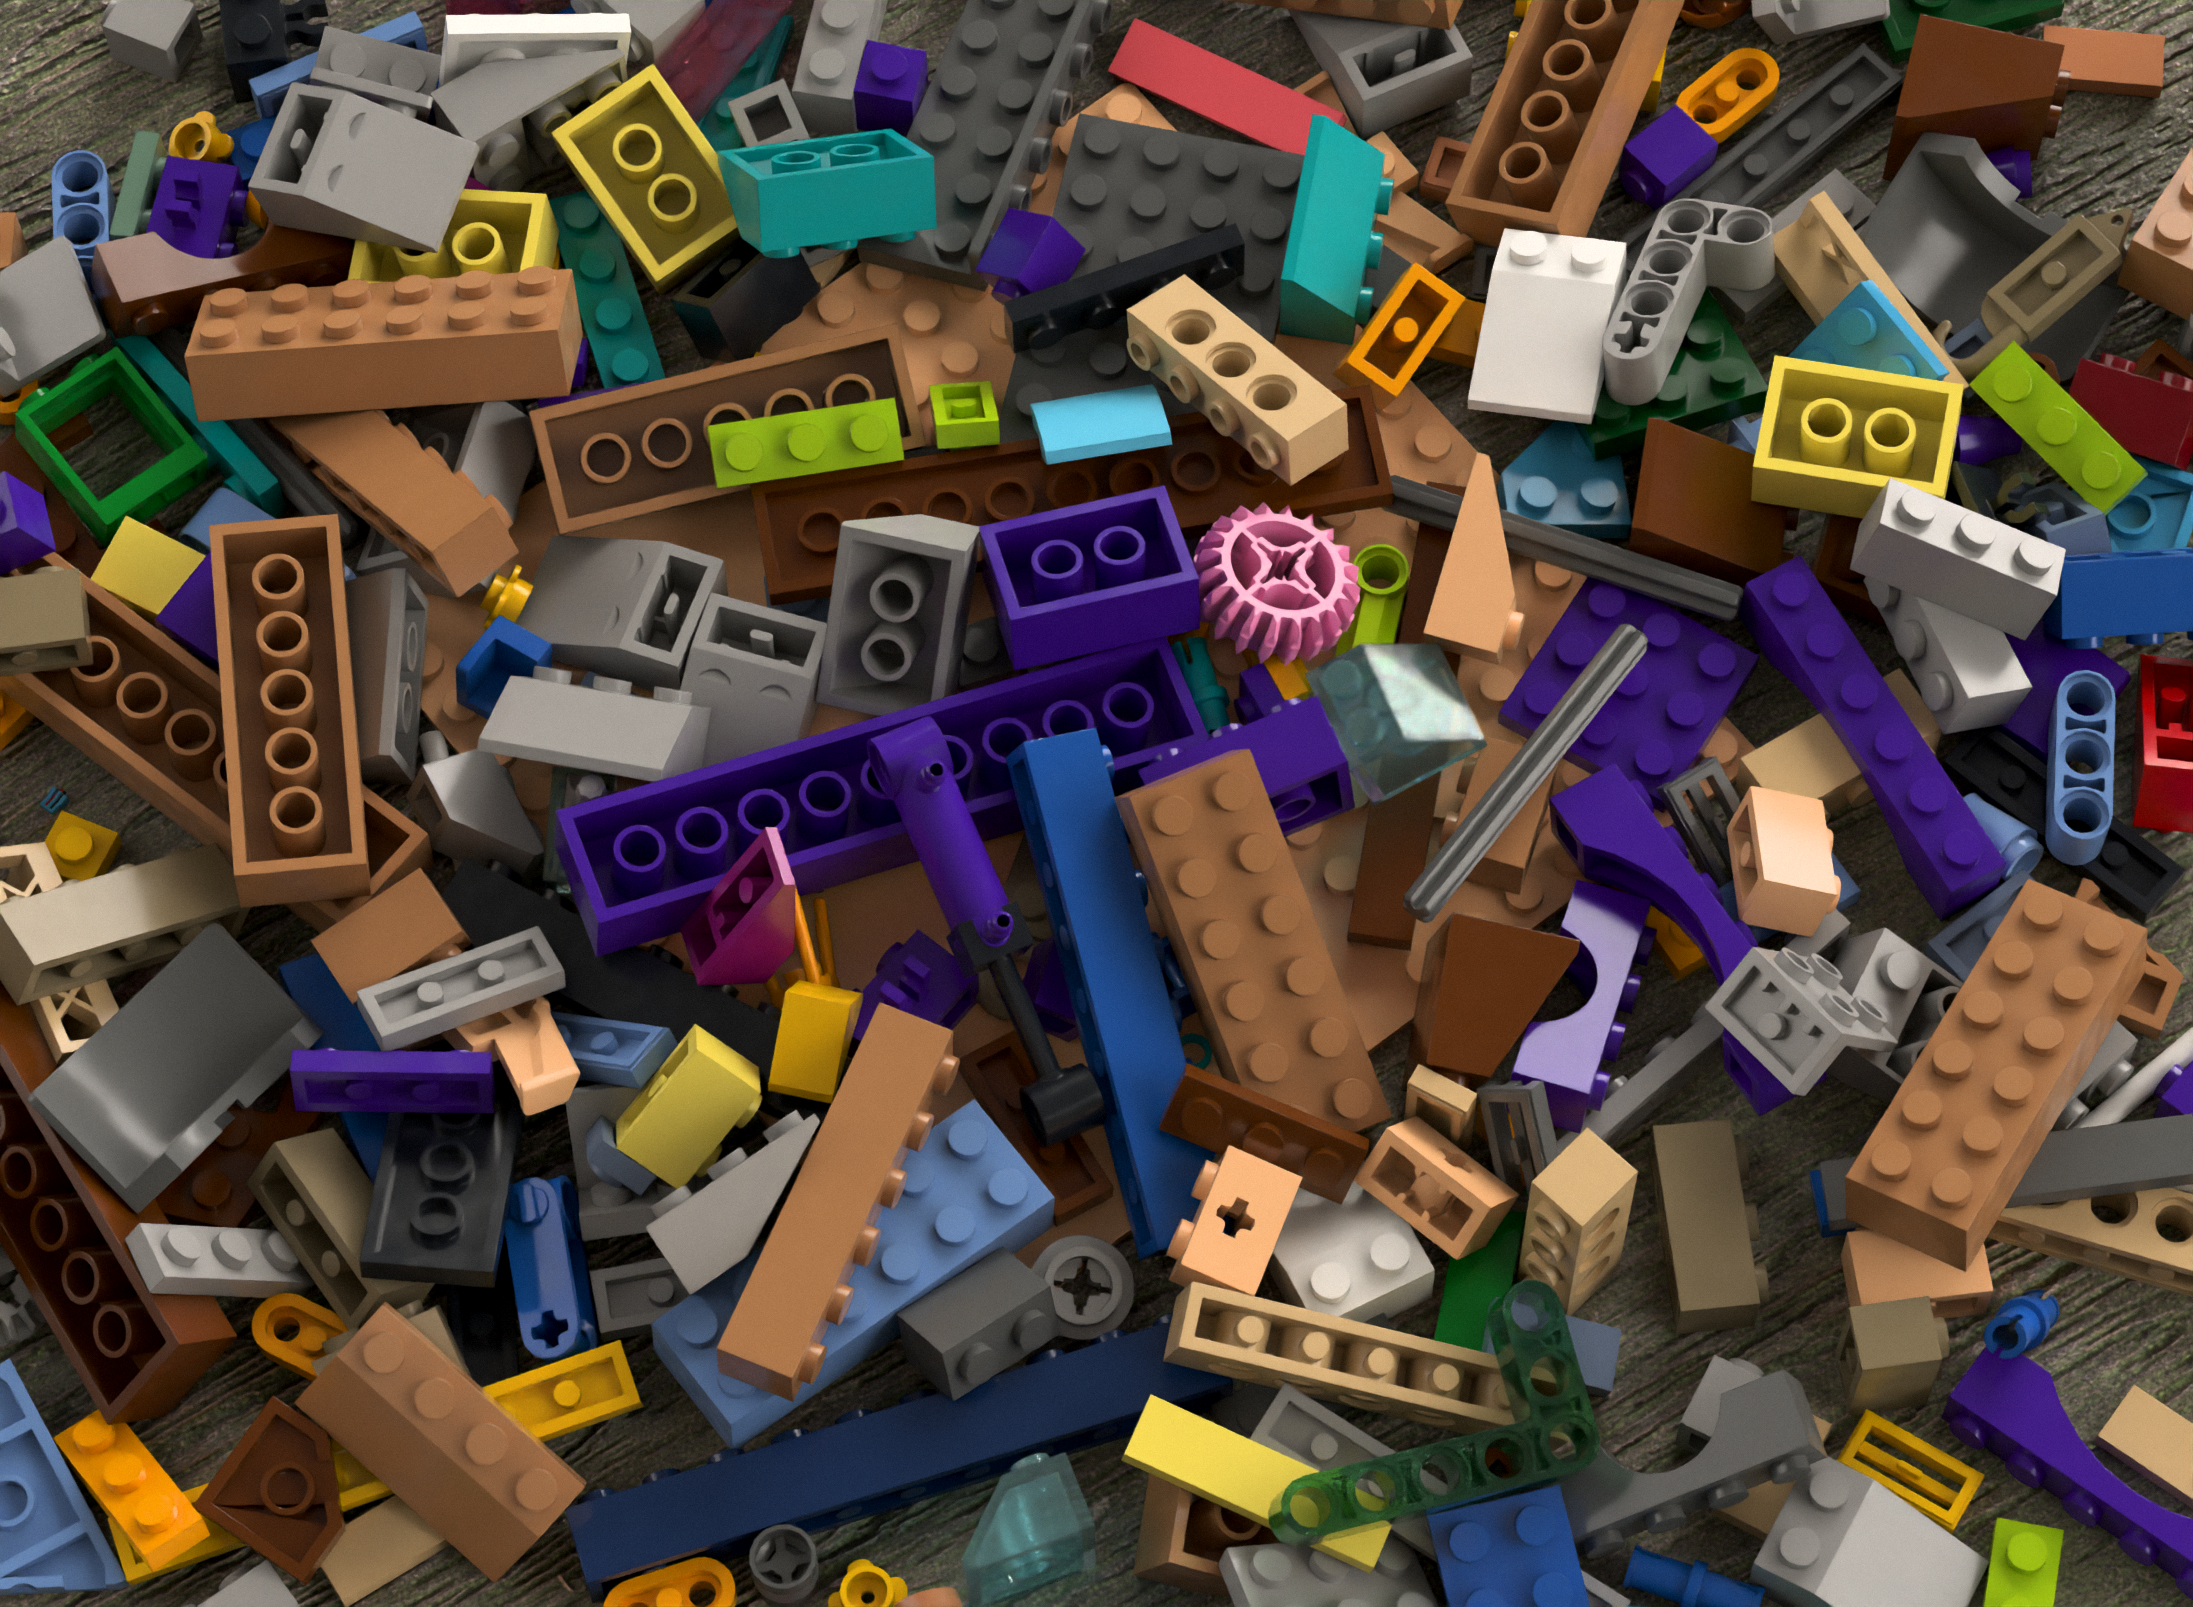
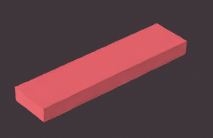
(1217, 89)

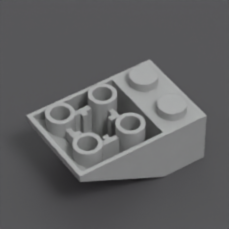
(1387, 68)
(518, 104)
(360, 170)
(622, 606)
(755, 675)
(1907, 991)
(722, 1221)

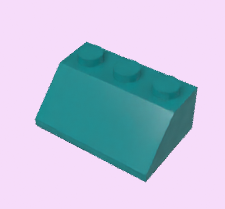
(830, 191)
(1333, 235)

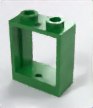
(145, 494)

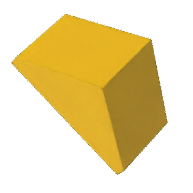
(813, 1040)

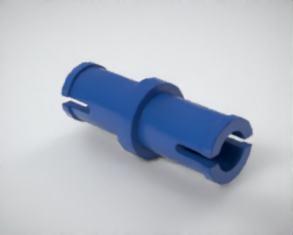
(2021, 1323)
(1688, 1583)

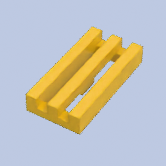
(1922, 1452)

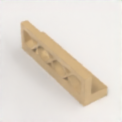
(1826, 260)
(81, 1008)

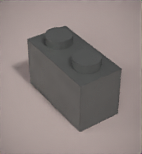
(978, 1323)

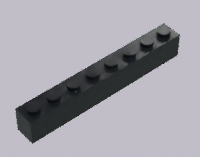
(625, 983)

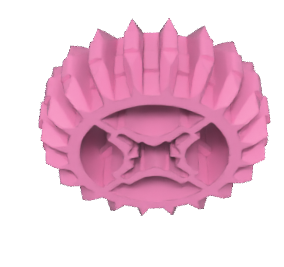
(1275, 584)

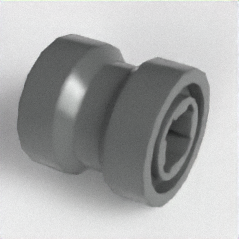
(781, 1552)

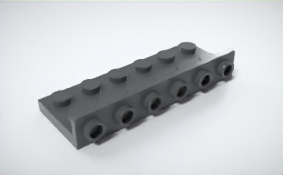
(992, 125)

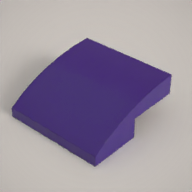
(2046, 666)

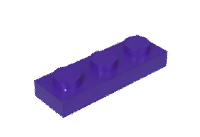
(392, 1081)

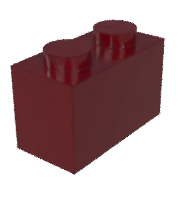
(2138, 412)

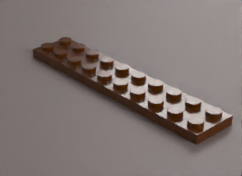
(997, 483)

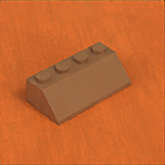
(441, 1442)

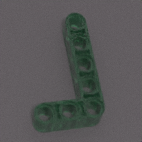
(1464, 1457)

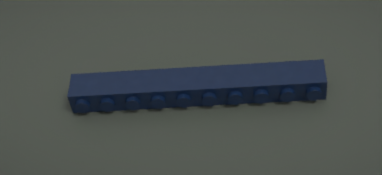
(884, 1457)

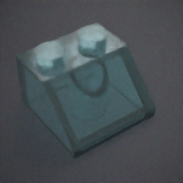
(1396, 714)
(1029, 1533)

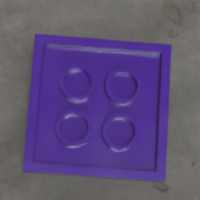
(1661, 709)

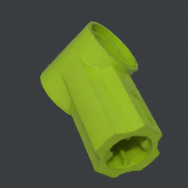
(1378, 609)

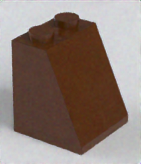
(1978, 87)
(1699, 508)
(1480, 994)

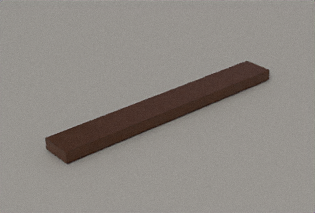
(1402, 825)

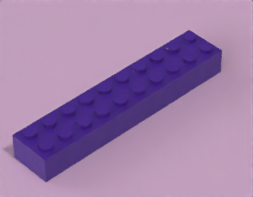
(661, 848)

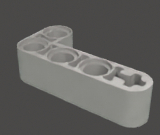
(1685, 251)

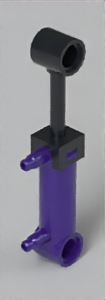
(985, 928)

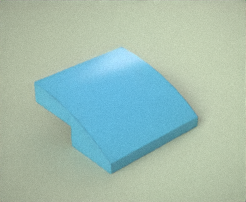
(1100, 424)

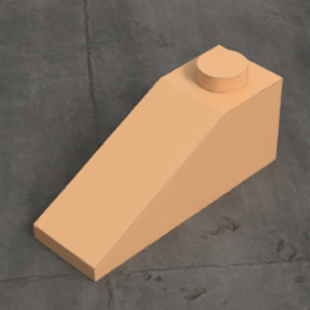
(1476, 592)

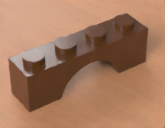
(154, 286)

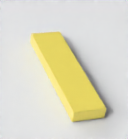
(1237, 1474)

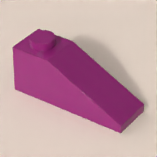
(746, 920)

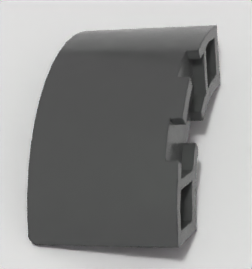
(1956, 231)
(170, 1065)

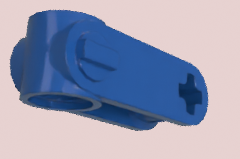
(550, 1269)

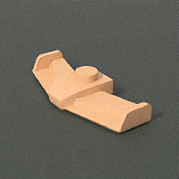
(1409, 227)
(529, 1050)

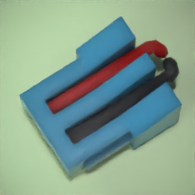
(54, 801)

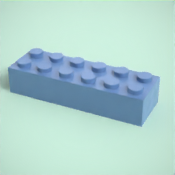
(958, 1206)

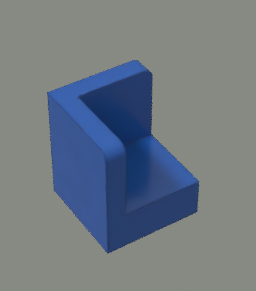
(498, 654)

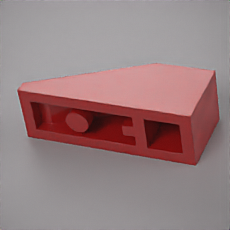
(2163, 745)

